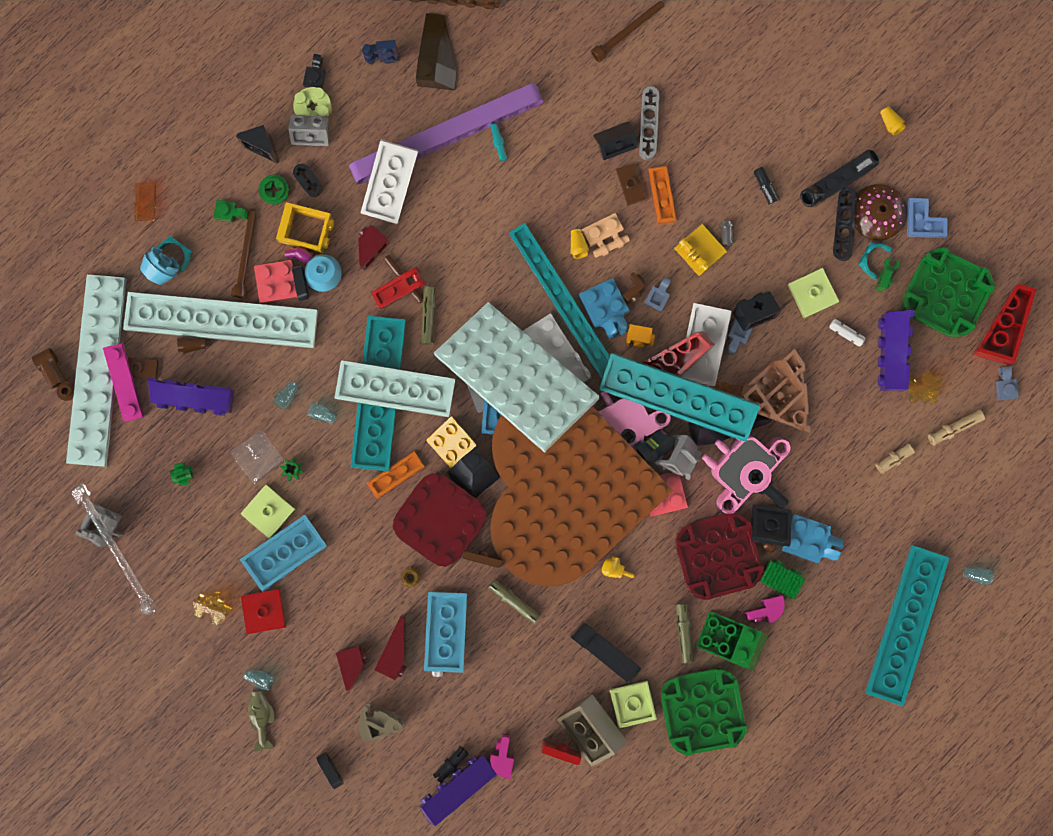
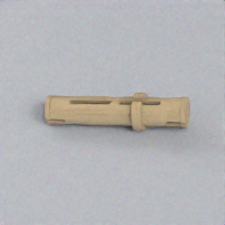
(948, 431)

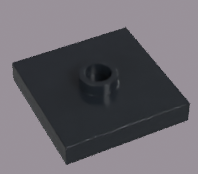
(771, 525)

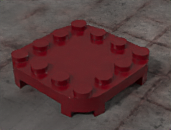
(439, 520)
(718, 556)

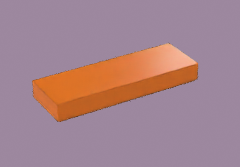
(662, 195)
(396, 475)

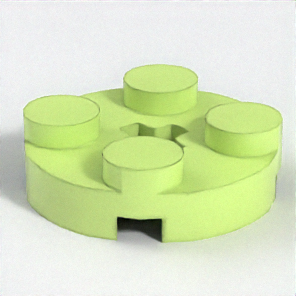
(310, 95)

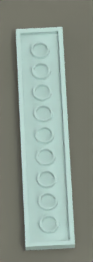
(220, 320)
(93, 383)

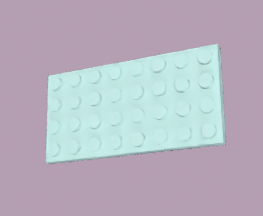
(516, 376)

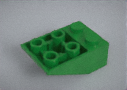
(731, 641)

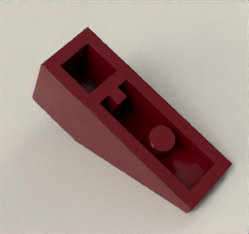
(394, 655)

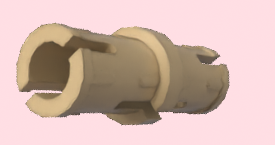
(894, 458)

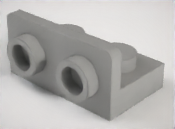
(309, 130)

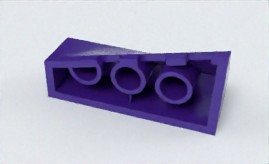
(894, 350)
(191, 396)
(456, 790)

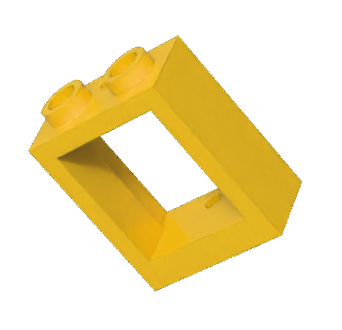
(286, 224)

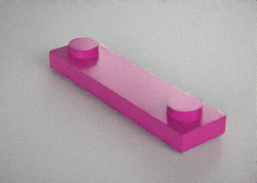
(123, 382)

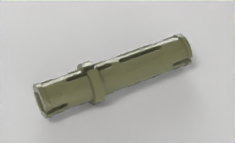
(428, 315)
(507, 596)
(683, 624)

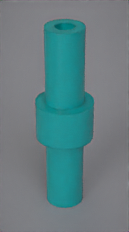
(498, 142)

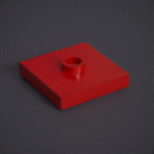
(263, 611)
(561, 752)

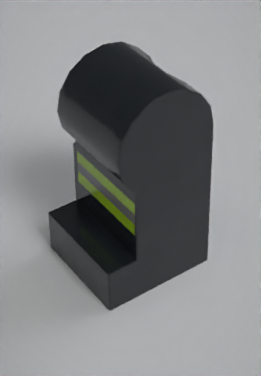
(655, 446)

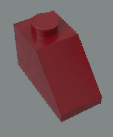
(371, 245)
(351, 664)

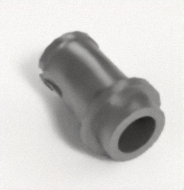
(727, 232)

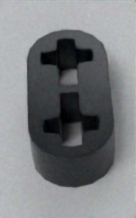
(304, 182)
(300, 283)
(329, 770)

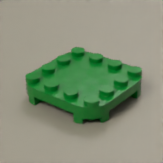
(947, 293)
(703, 711)

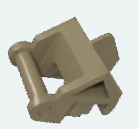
(378, 724)

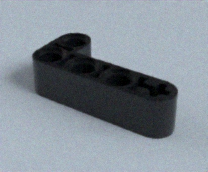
(605, 652)

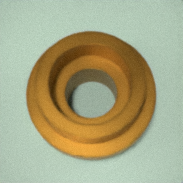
(405, 581)

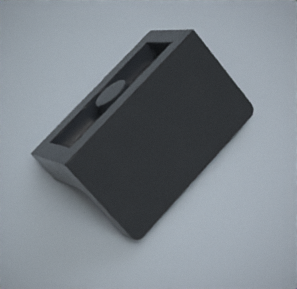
(616, 140)

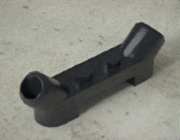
(839, 179)

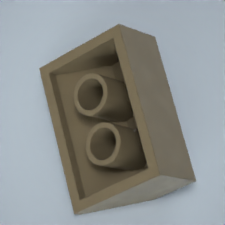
(592, 730)

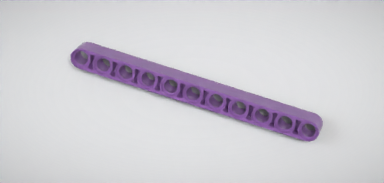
(459, 127)

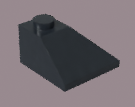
(473, 473)

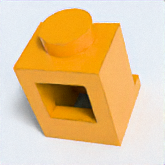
(639, 336)

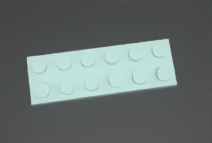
(395, 388)

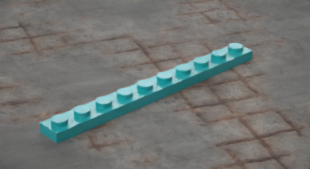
(561, 298)

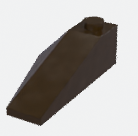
(435, 59)

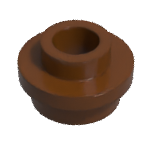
(60, 389)

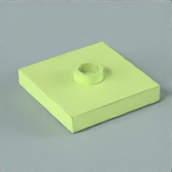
(813, 293)
(267, 511)
(633, 704)

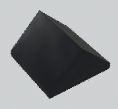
(259, 142)

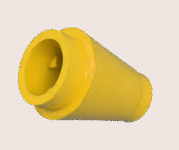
(893, 121)
(579, 247)

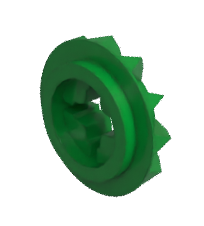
(267, 184)

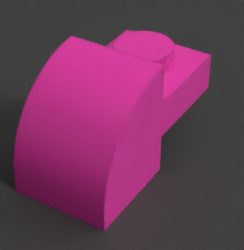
(772, 610)
(501, 761)

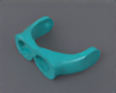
(187, 252)
(863, 261)

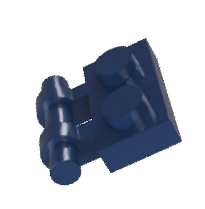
(383, 50)

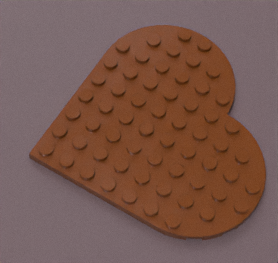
(570, 501)

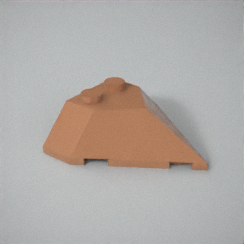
(781, 391)

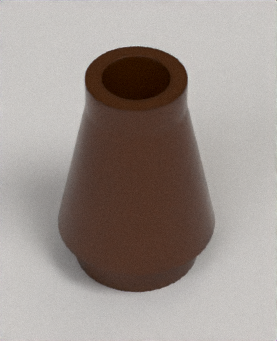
(189, 344)

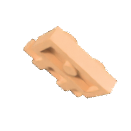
(602, 230)

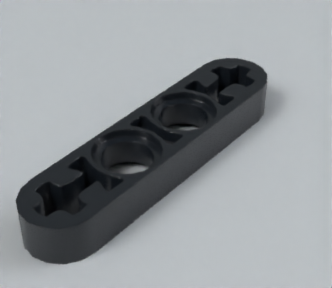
(845, 224)

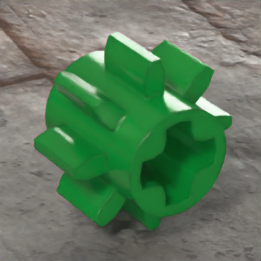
(297, 470)
(181, 474)

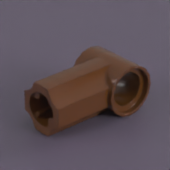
(47, 364)

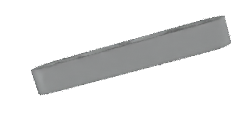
(649, 123)

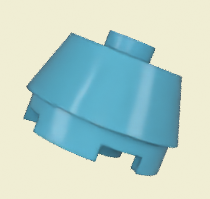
(158, 266)
(322, 272)

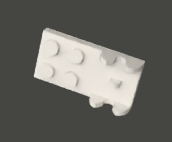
(389, 181)
(714, 324)
(552, 339)

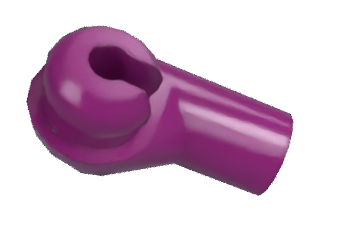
(300, 253)

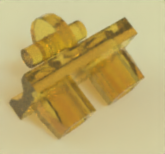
(927, 391)
(213, 605)

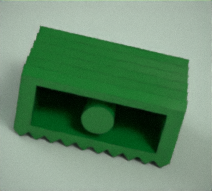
(781, 579)

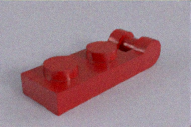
(397, 288)

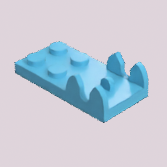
(283, 553)
(445, 632)

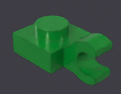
(227, 211)
(885, 279)

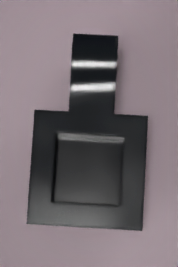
(314, 75)

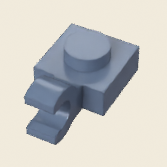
(658, 297)
(737, 336)
(1006, 387)

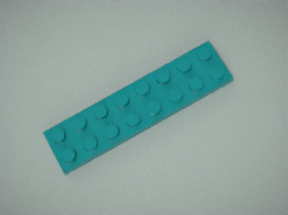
(679, 397)
(375, 423)
(907, 625)

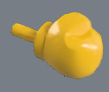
(612, 568)

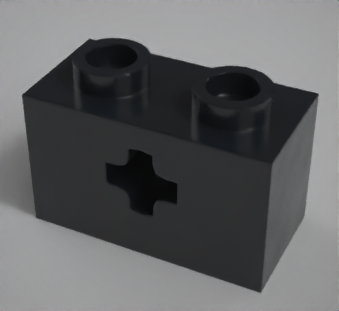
(756, 310)

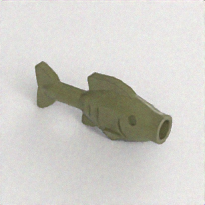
(260, 714)

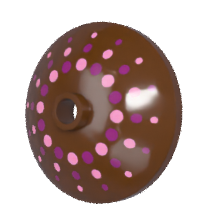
(877, 224)

